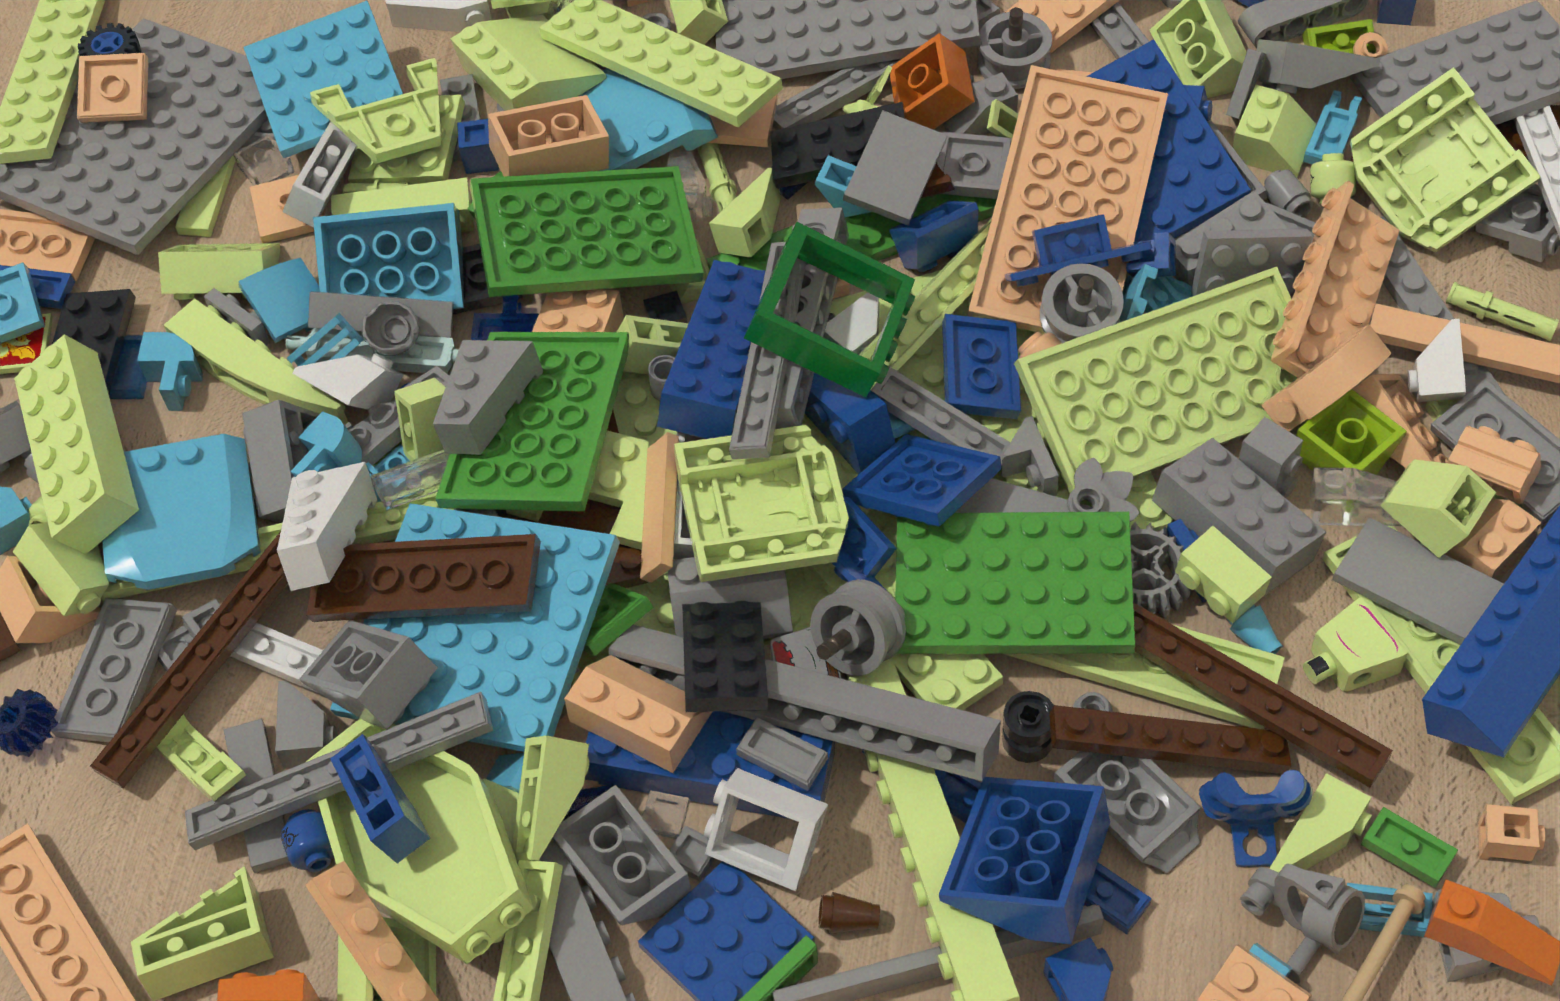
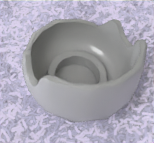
(391, 328)

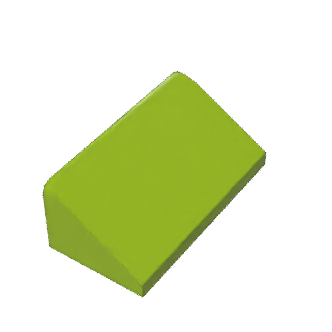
(1339, 36)

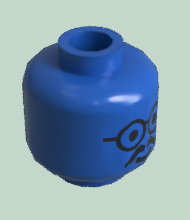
(307, 841)

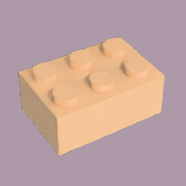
(549, 138)

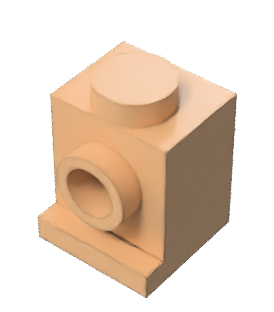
(1504, 821)

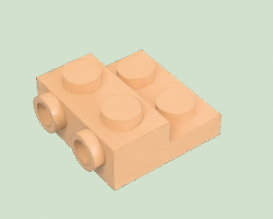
(1251, 979)

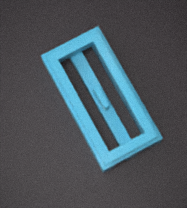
(346, 330)
(1385, 894)

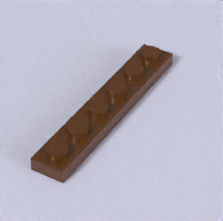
(1168, 739)

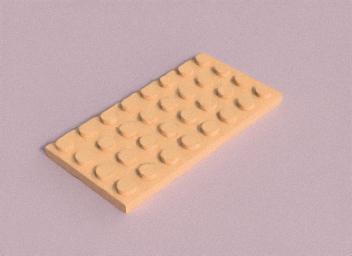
(1073, 155)

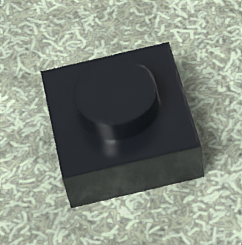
(665, 307)

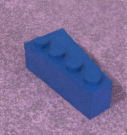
(850, 422)

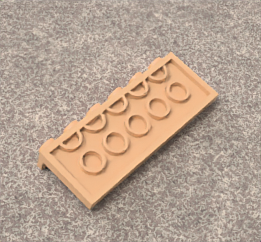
(1336, 283)

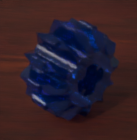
(25, 722)

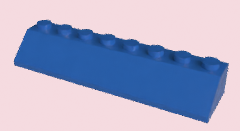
(1506, 658)

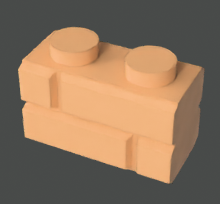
(1501, 464)

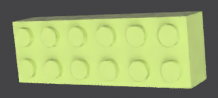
(75, 445)

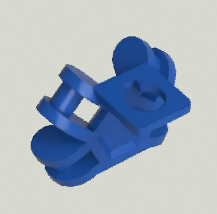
(1227, 802)

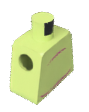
(1355, 649)

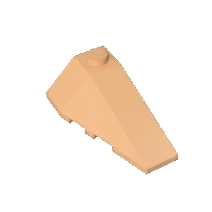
(1393, 398)

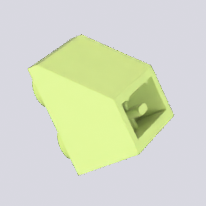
(1438, 503)

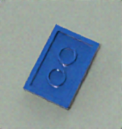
(981, 366)

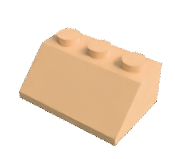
(634, 711)

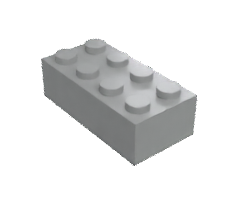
(1222, 492)

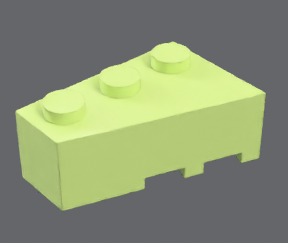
(205, 941)

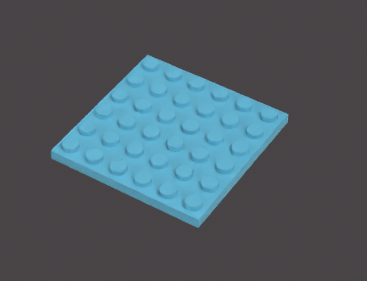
(513, 658)

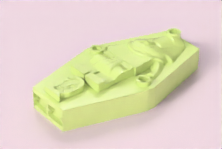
(460, 883)

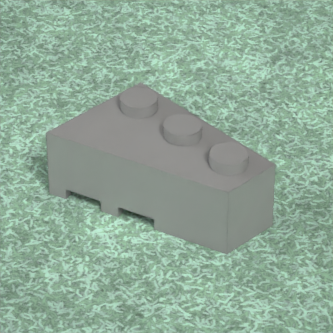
(274, 452)

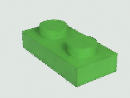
(1409, 847)

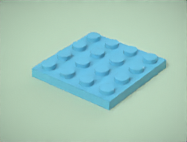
(317, 55)

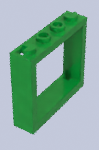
(813, 350)

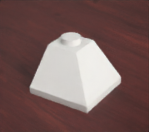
(354, 379)

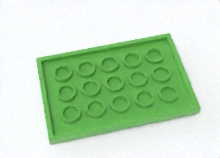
(585, 231)
(552, 437)
(1016, 583)

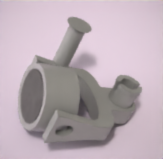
(1328, 918)

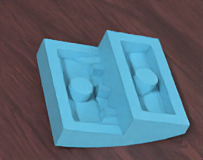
(281, 297)

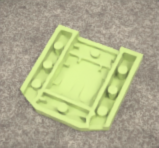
(1438, 164)
(761, 510)

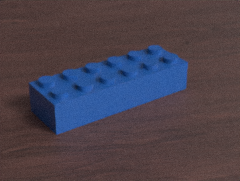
(713, 355)
(702, 767)

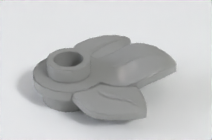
(1103, 490)

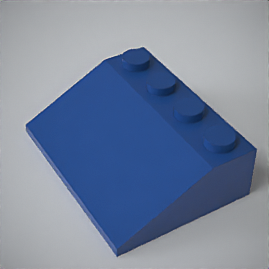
(1028, 856)

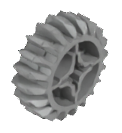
(1148, 555)

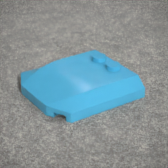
(645, 121)
(191, 514)

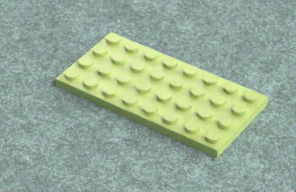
(1161, 379)

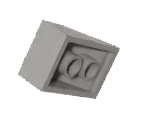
(1305, 66)
(370, 672)

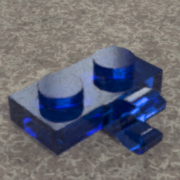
(508, 321)

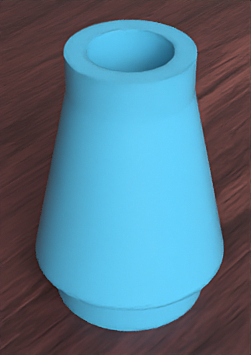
(1256, 630)

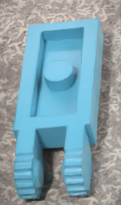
(1333, 128)

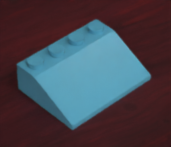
(393, 253)

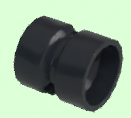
(1027, 726)

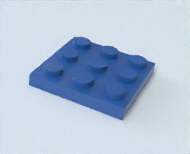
(922, 479)
(722, 936)

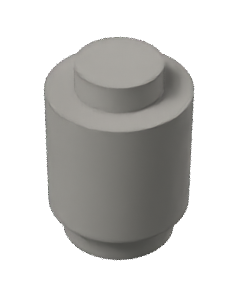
(1288, 192)

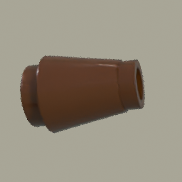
(847, 914)

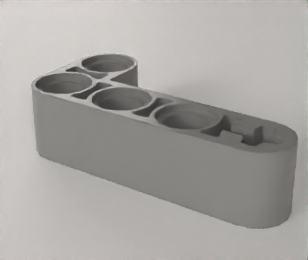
(1290, 18)

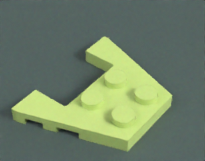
(393, 124)
(617, 482)

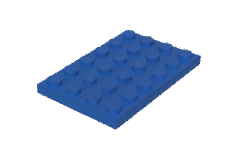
(1190, 167)

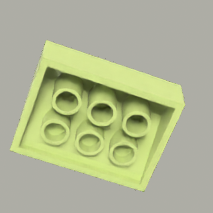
(519, 65)

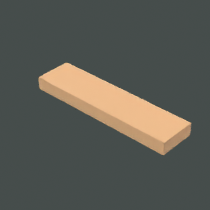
(659, 509)

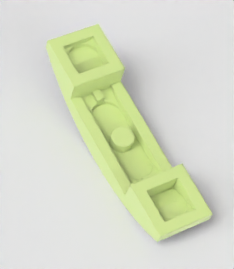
(199, 760)

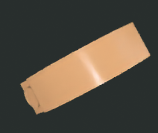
(1328, 379)

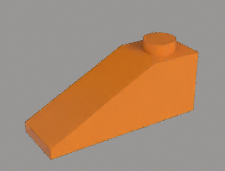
(1492, 932)

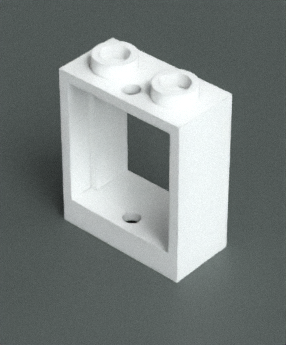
(751, 855)

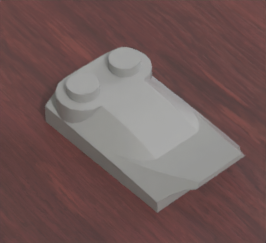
(1143, 804)

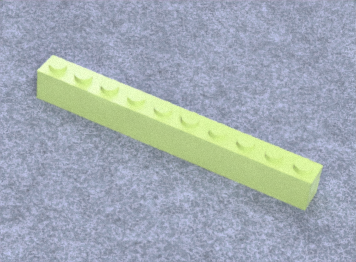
(930, 838)

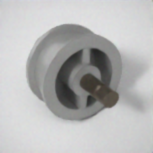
(1012, 45)
(1080, 301)
(858, 627)

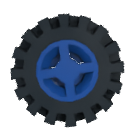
(109, 41)

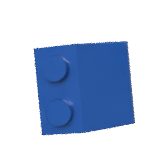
(935, 234)

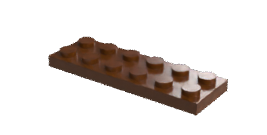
(430, 579)

